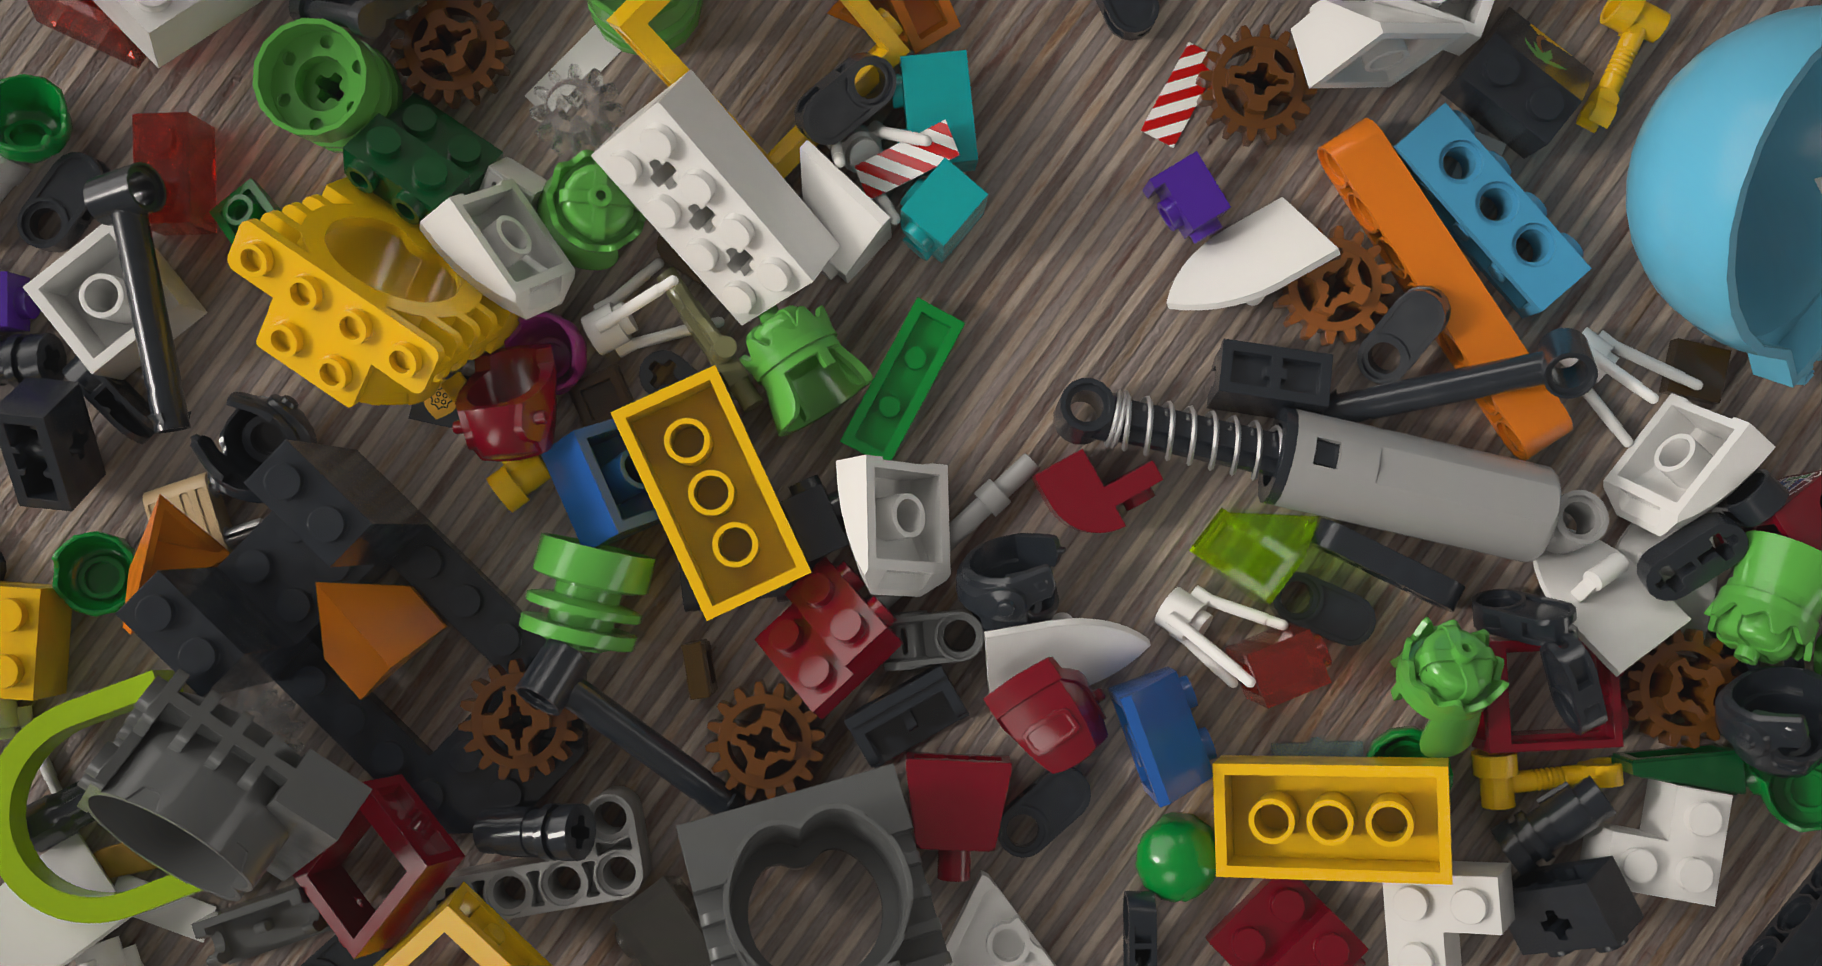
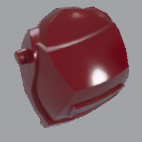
(509, 404)
(1051, 714)

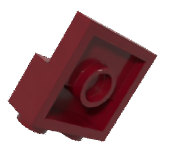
(829, 636)
(1285, 926)

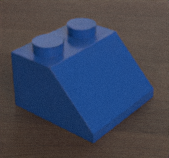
(599, 485)
(1163, 734)

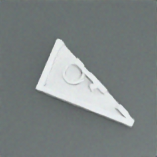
(992, 931)

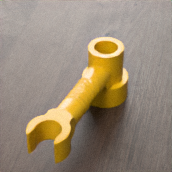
(1634, 22)
(515, 478)
(1502, 778)

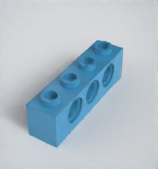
(1490, 243)

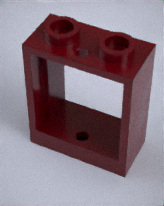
(1495, 731)
(425, 854)

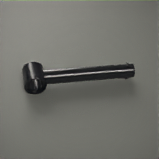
(124, 201)
(1477, 381)
(558, 681)

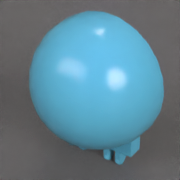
(1730, 196)

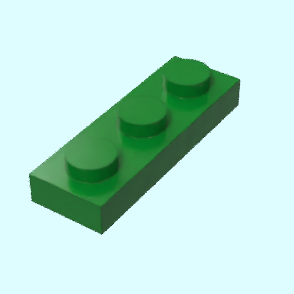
(903, 381)

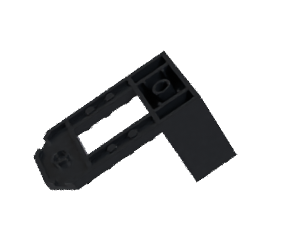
(261, 622)

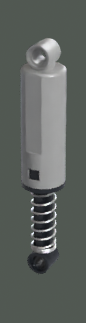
(1357, 473)

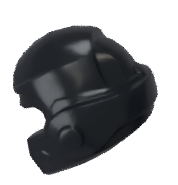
(249, 439)
(1011, 580)
(1774, 719)

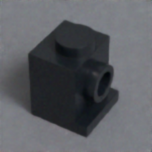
(815, 518)

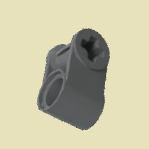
(927, 639)

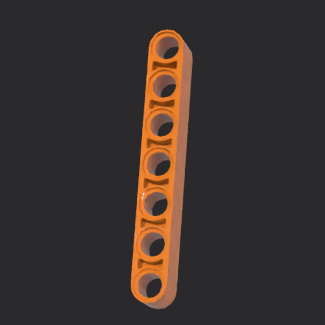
(1424, 253)

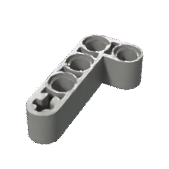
(540, 876)

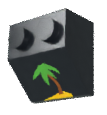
(1519, 84)

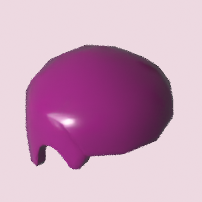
(566, 342)

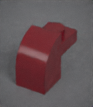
(1083, 503)

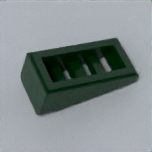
(1704, 767)

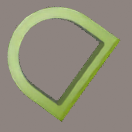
(19, 861)

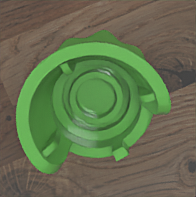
(588, 213)
(802, 366)
(1771, 601)
(1449, 681)

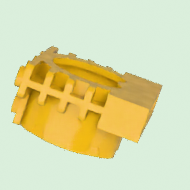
(363, 299)

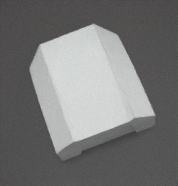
(501, 248)
(1683, 466)
(896, 523)

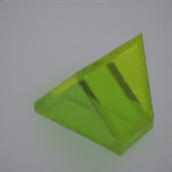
(1255, 550)

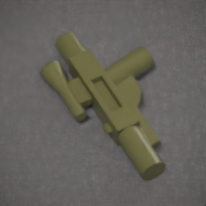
(717, 348)

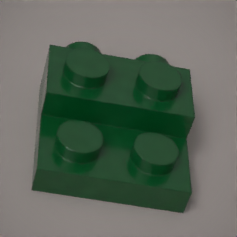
(417, 158)

